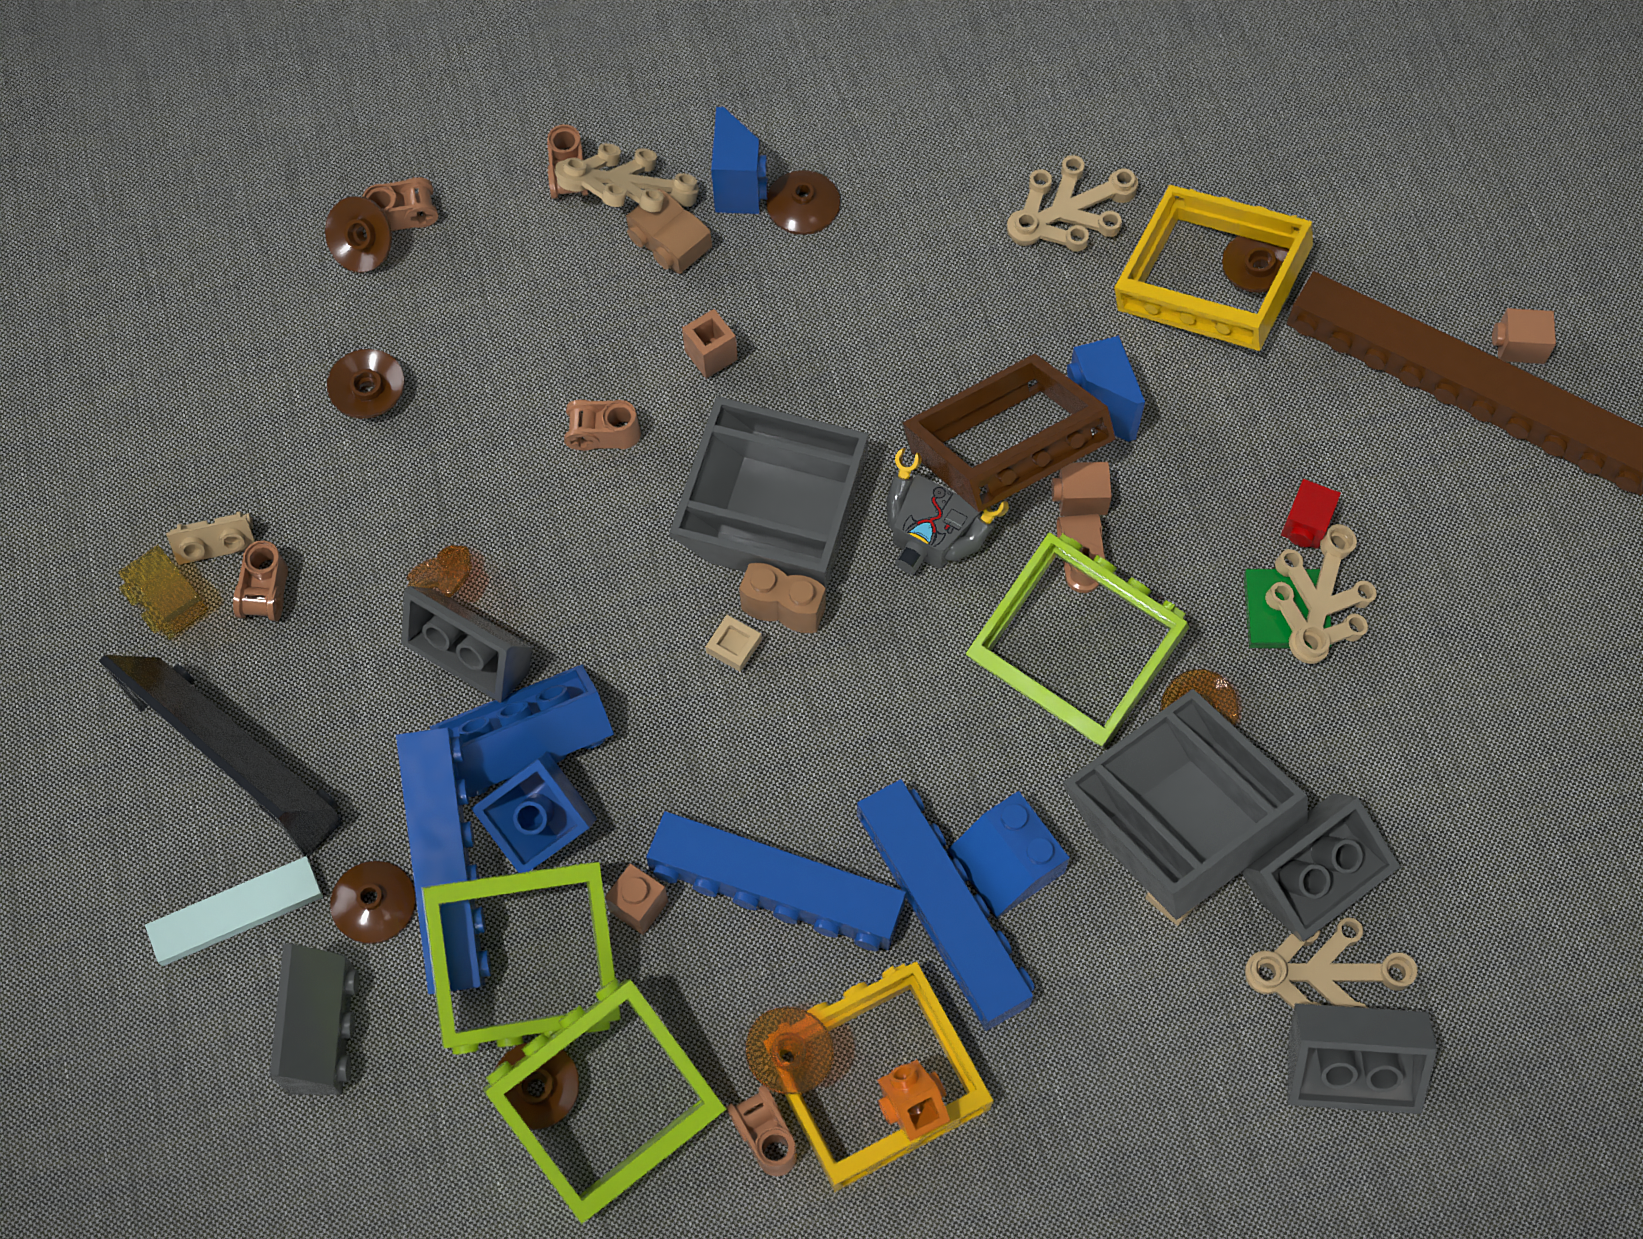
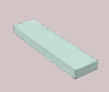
(233, 911)

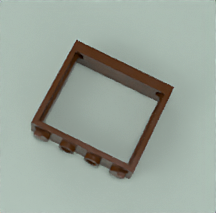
(1025, 461)

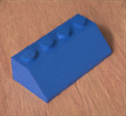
(543, 717)

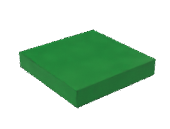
(1264, 624)

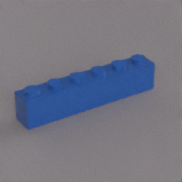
(440, 849)
(775, 881)
(944, 904)

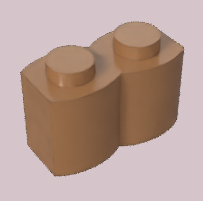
(671, 234)
(774, 596)

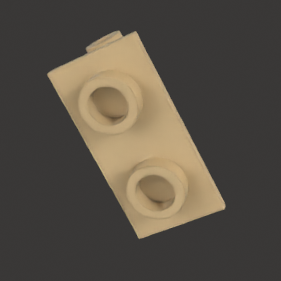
(206, 540)

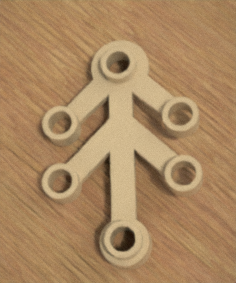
(623, 181)
(1070, 209)
(1319, 598)
(1321, 971)

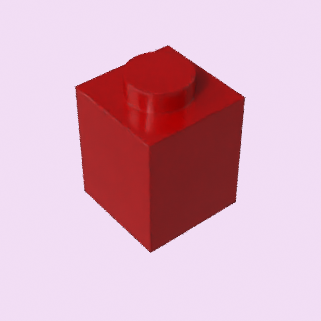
(1310, 514)

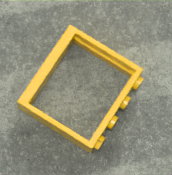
(1202, 315)
(857, 1001)

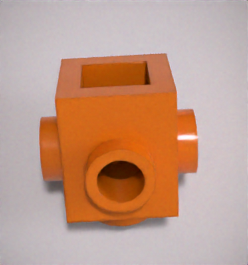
(913, 1100)

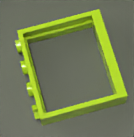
(1103, 573)
(512, 1033)
(647, 1155)

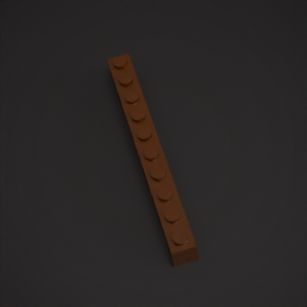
(1471, 380)

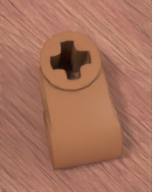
(559, 138)
(402, 203)
(598, 424)
(1088, 532)
(261, 590)
(760, 1125)

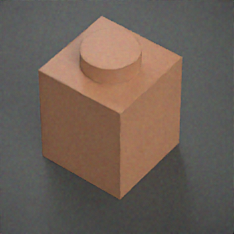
(1525, 335)
(710, 343)
(1083, 489)
(636, 899)

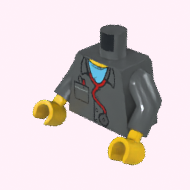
(933, 521)

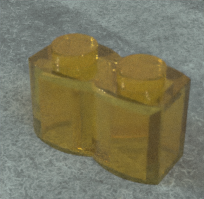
(162, 591)

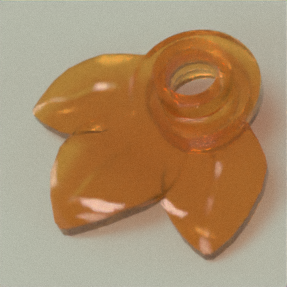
(445, 571)

